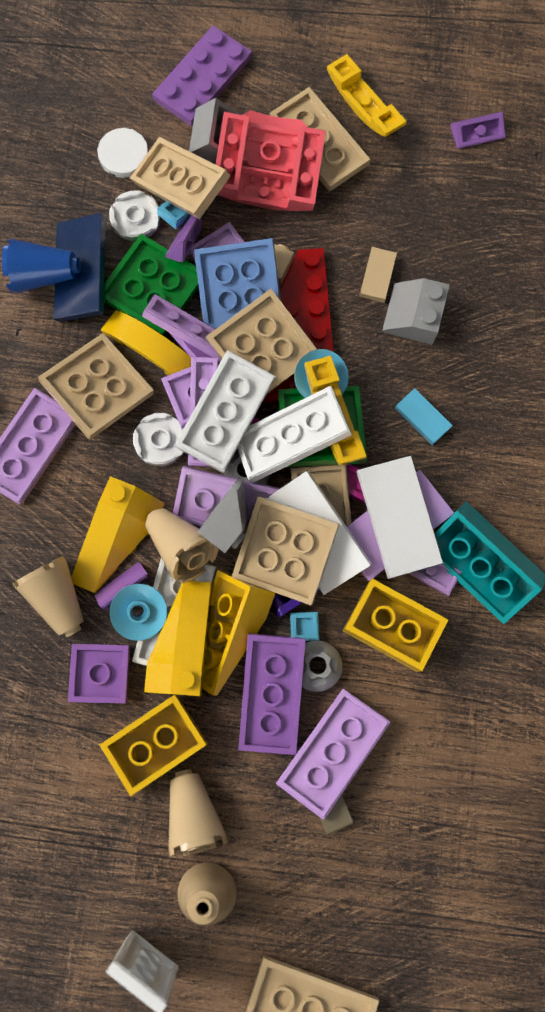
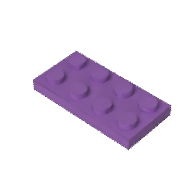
(202, 74)
(272, 694)

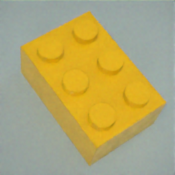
(395, 625)
(153, 744)

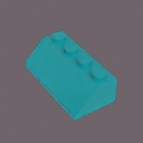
(489, 563)

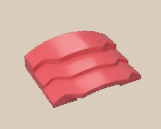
(270, 161)

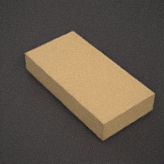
(378, 274)

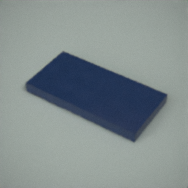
(85, 293)

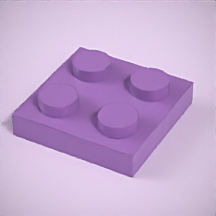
(99, 673)

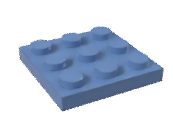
(234, 277)

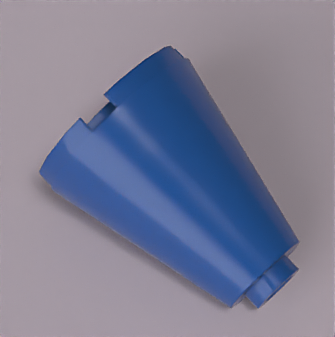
(36, 265)

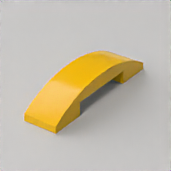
(362, 98)
(146, 342)
(320, 375)

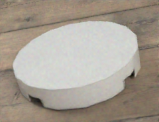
(122, 151)
(134, 215)
(156, 439)

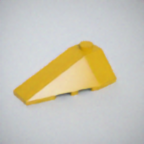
(113, 533)
(234, 613)
(180, 650)

